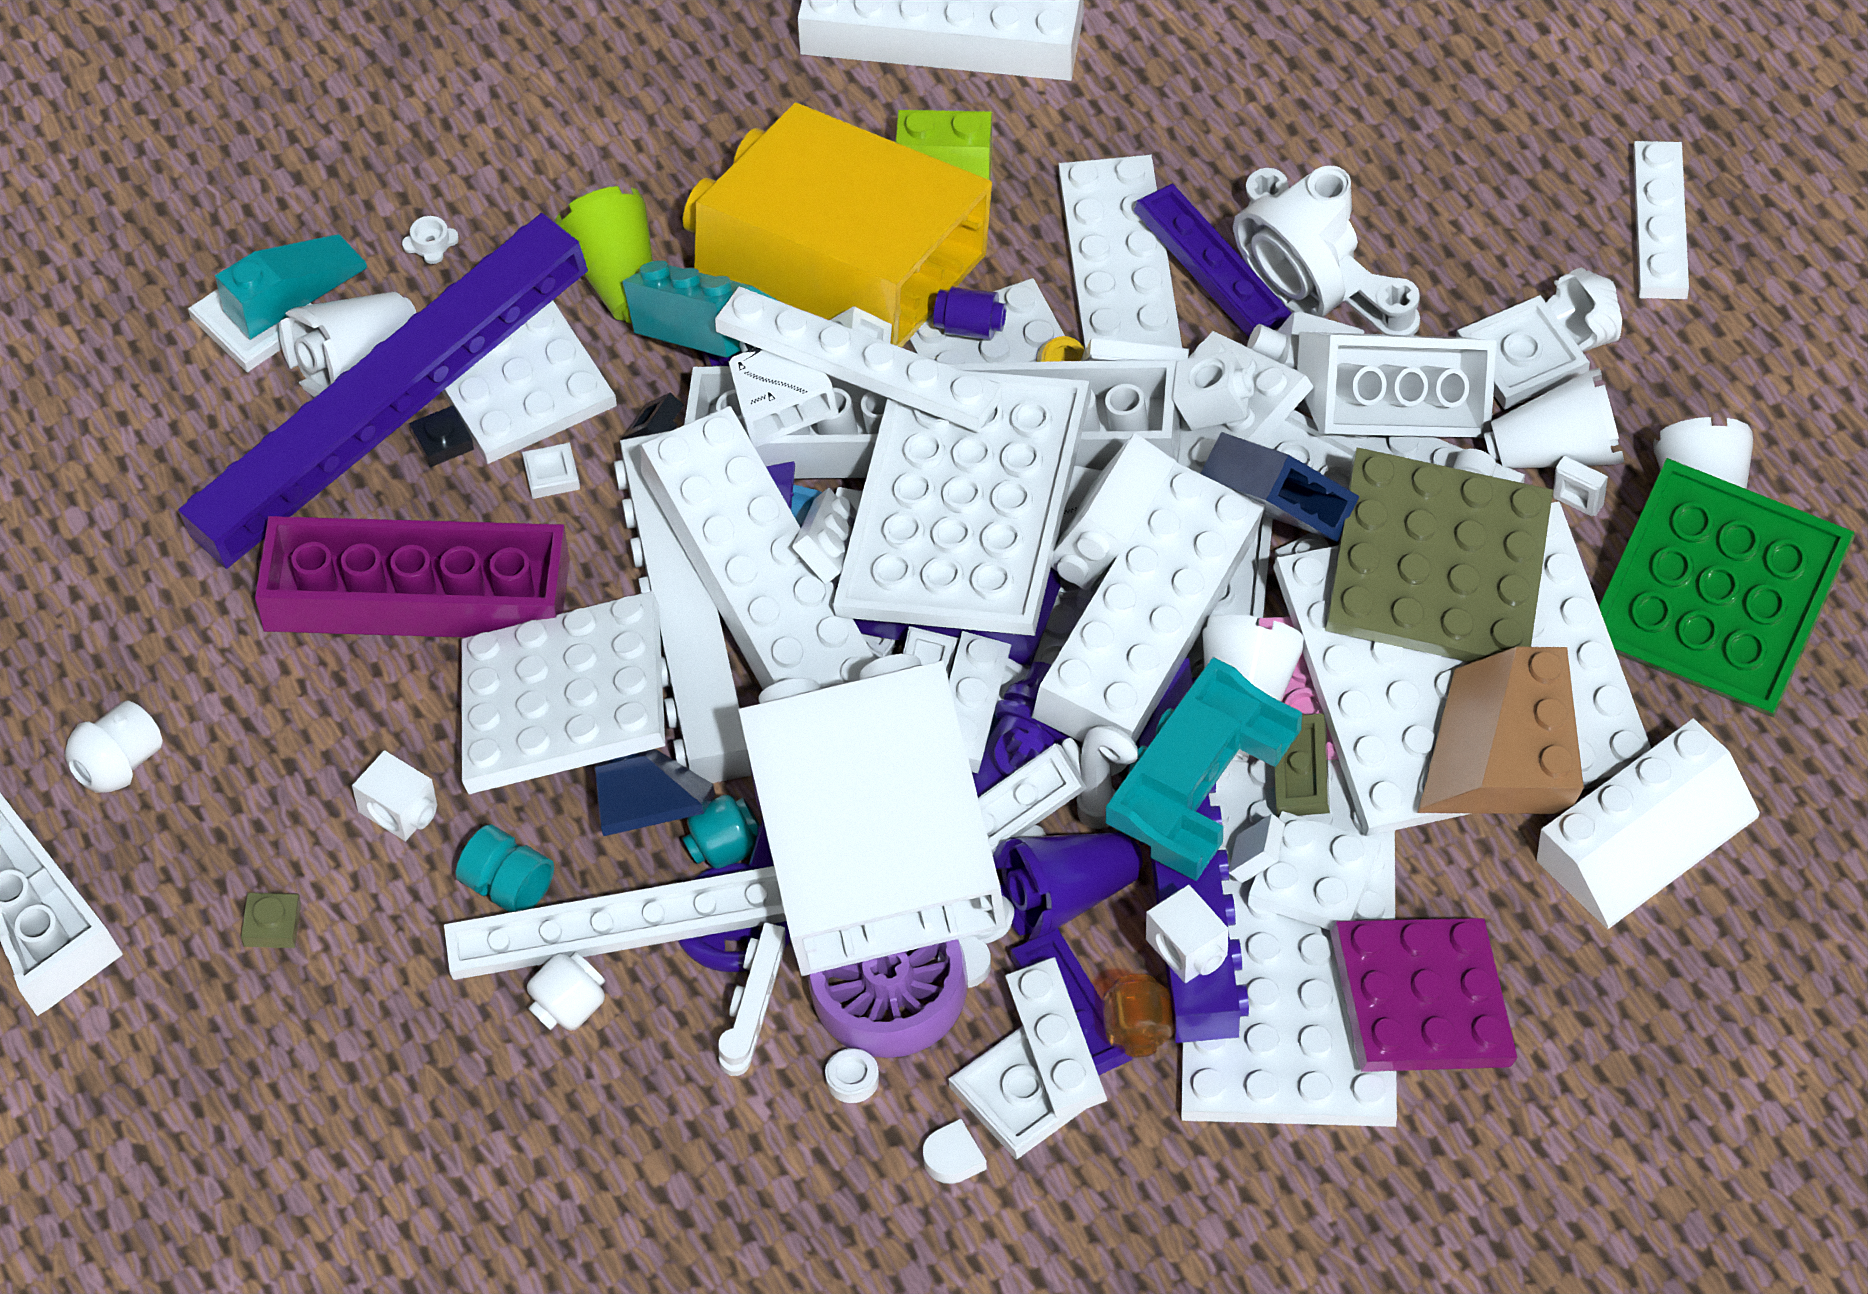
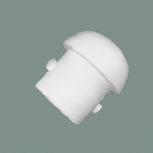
(112, 747)

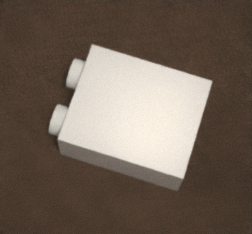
(871, 814)

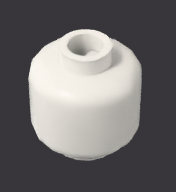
(565, 991)

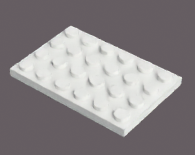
(965, 519)

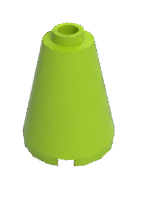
(612, 240)

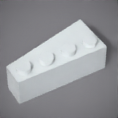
(44, 921)

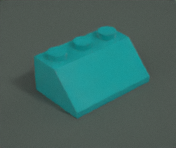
(681, 306)

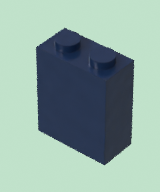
(1282, 484)

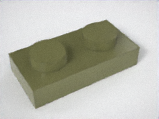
(1303, 771)

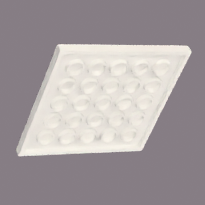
(1390, 699)

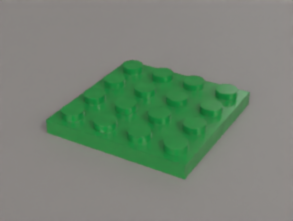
(1722, 586)

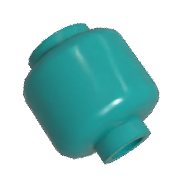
(723, 832)

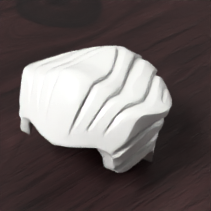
(1587, 308)

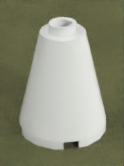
(338, 334)
(1566, 422)
(1709, 448)
(1257, 652)

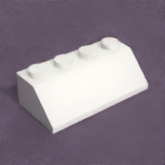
(1399, 384)
(1647, 824)

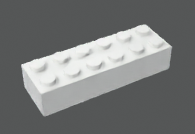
(967, 35)
(1149, 608)

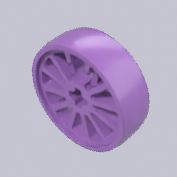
(906, 982)

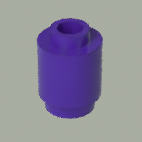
(969, 312)

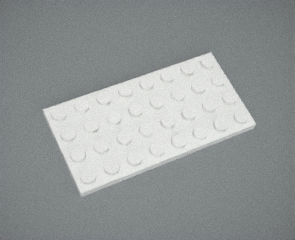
(1297, 1043)

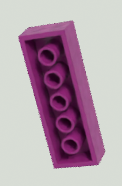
(409, 576)

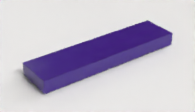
(1211, 260)

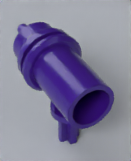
(1017, 735)

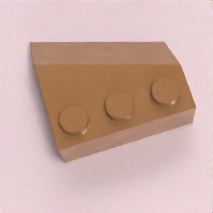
(1507, 738)

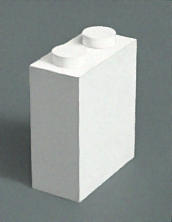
(1111, 511)

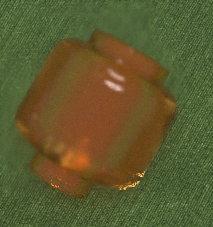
(1137, 1014)

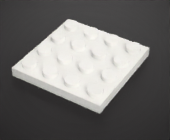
(561, 692)

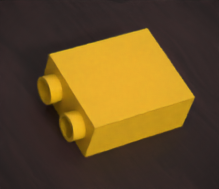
(840, 221)

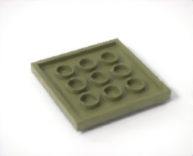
(1438, 558)

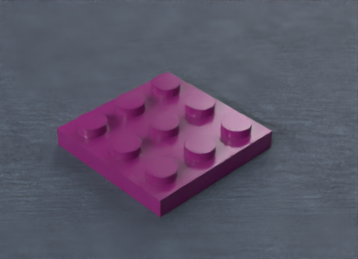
(1423, 994)

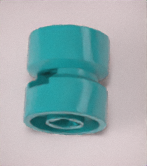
(507, 872)

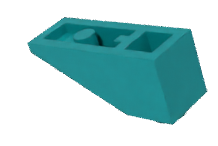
(284, 277)

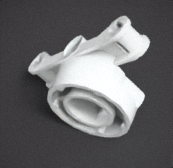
(1306, 250)

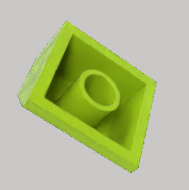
(950, 136)

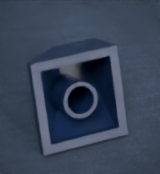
(648, 791)

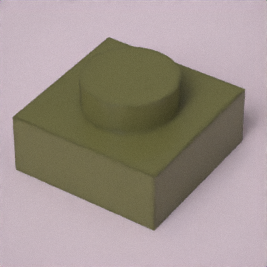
(271, 920)

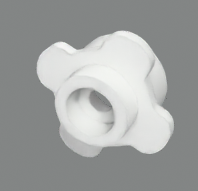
(427, 229)

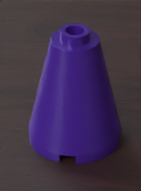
(1063, 876)

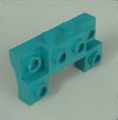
(1188, 758)

